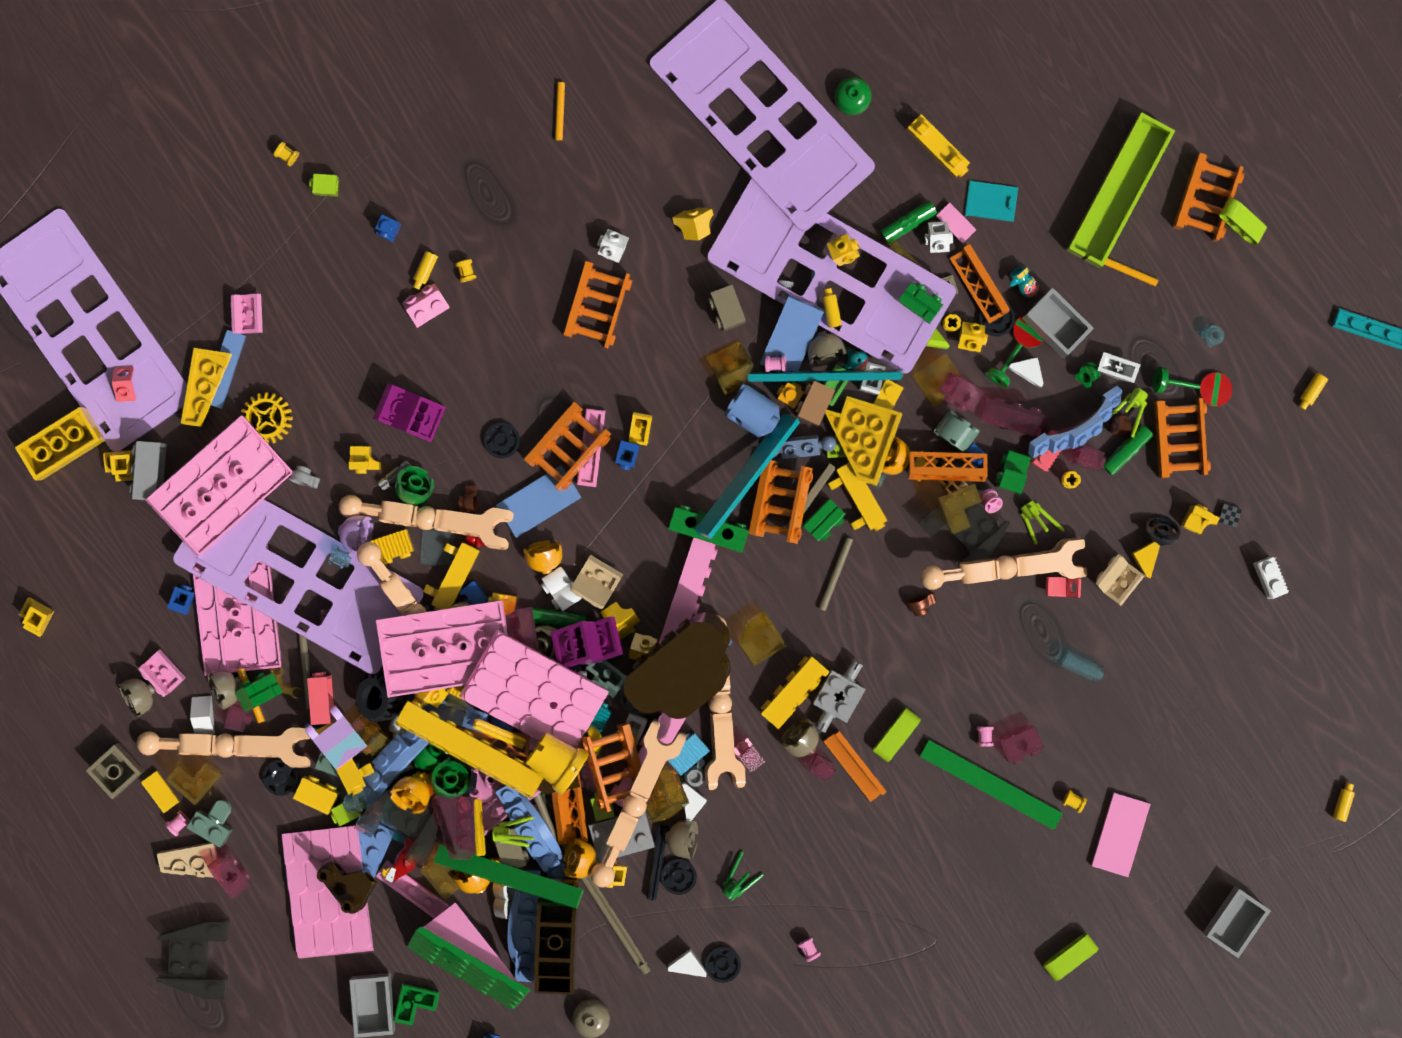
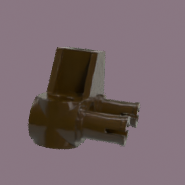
(358, 886)

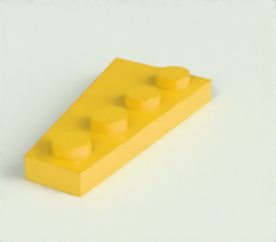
(203, 381)

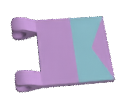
(337, 742)

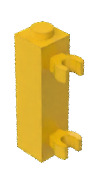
(938, 147)
(862, 498)
(455, 577)
(349, 773)

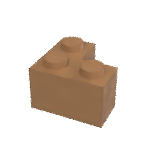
(815, 403)

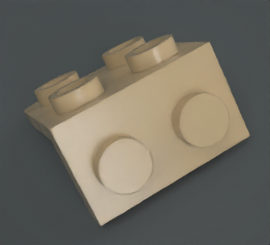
(1118, 579)
(596, 582)

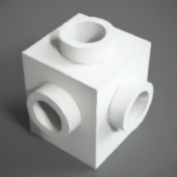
(938, 237)
(612, 245)

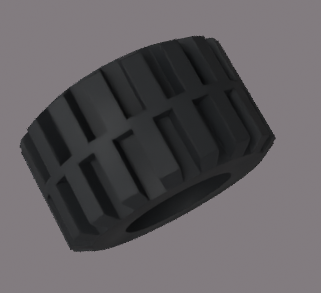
(368, 699)

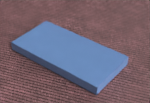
(793, 332)
(538, 502)

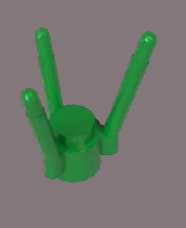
(733, 888)

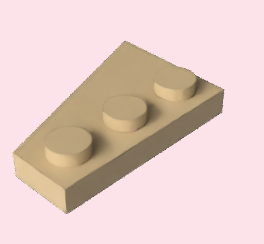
(188, 860)

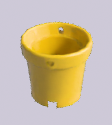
(556, 761)

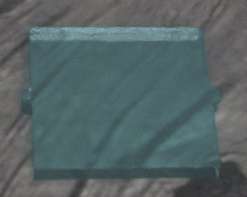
(433, 548)

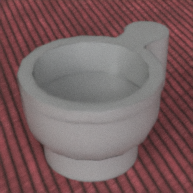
(302, 476)
(695, 775)

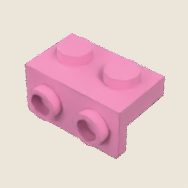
(425, 305)
(246, 314)
(161, 673)

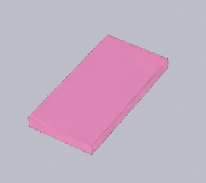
(1120, 834)

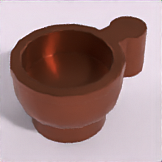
(1121, 425)
(469, 501)
(920, 604)

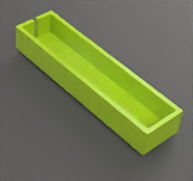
(1120, 190)

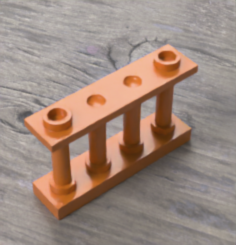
(1194, 183)
(585, 291)
(549, 442)
(1165, 448)
(763, 498)
(628, 753)

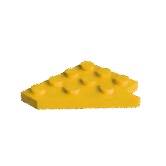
(865, 436)

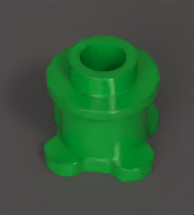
(1088, 374)

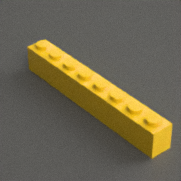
(468, 749)

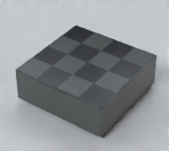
(1229, 515)

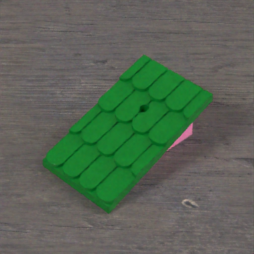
(463, 953)

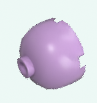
(355, 532)

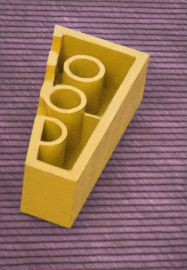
(794, 691)

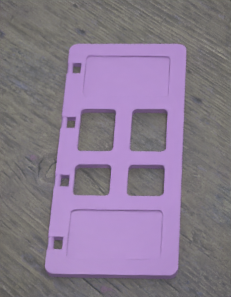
(814, 169)
(765, 239)
(45, 267)
(355, 608)

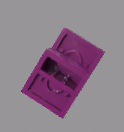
(409, 412)
(586, 642)

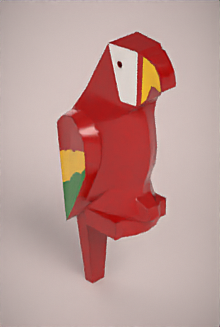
(400, 866)

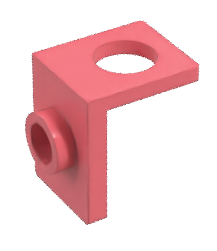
(123, 385)
(1062, 587)

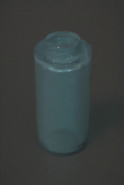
(1082, 666)

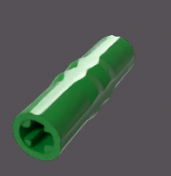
(908, 222)
(1127, 450)
(556, 618)

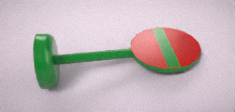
(1025, 337)
(1214, 387)

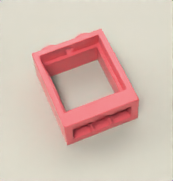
(320, 698)

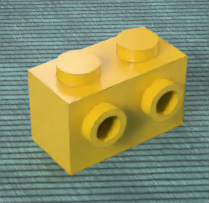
(316, 794)

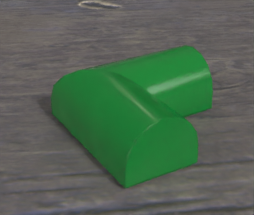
(410, 999)

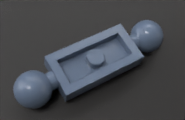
(805, 446)

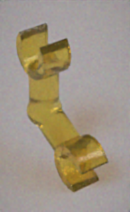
(285, 689)

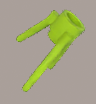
(1135, 399)
(1032, 511)
(502, 834)

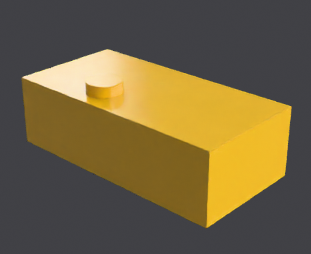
(60, 443)

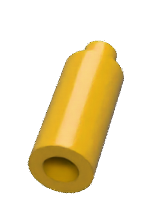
(424, 269)
(831, 309)
(1312, 390)
(1344, 803)

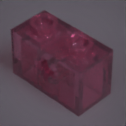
(961, 392)
(1088, 458)
(1010, 743)
(220, 868)

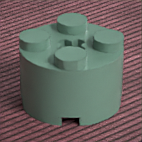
(956, 431)

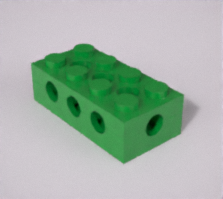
(735, 543)

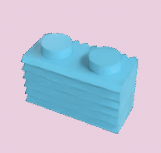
(690, 754)

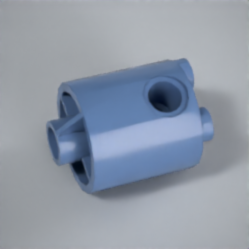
(753, 411)

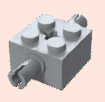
(843, 707)

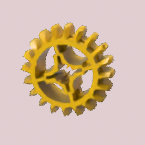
(272, 410)

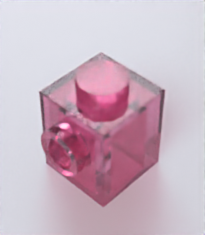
(237, 718)
(749, 755)
(821, 768)
(587, 779)

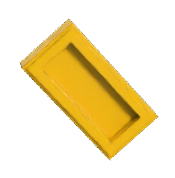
(160, 791)

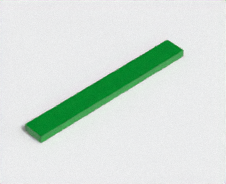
(991, 784)
(512, 878)

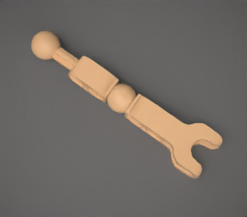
(428, 518)
(369, 555)
(1006, 567)
(722, 740)
(228, 745)
(635, 803)

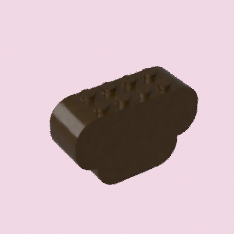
(682, 669)
(556, 944)

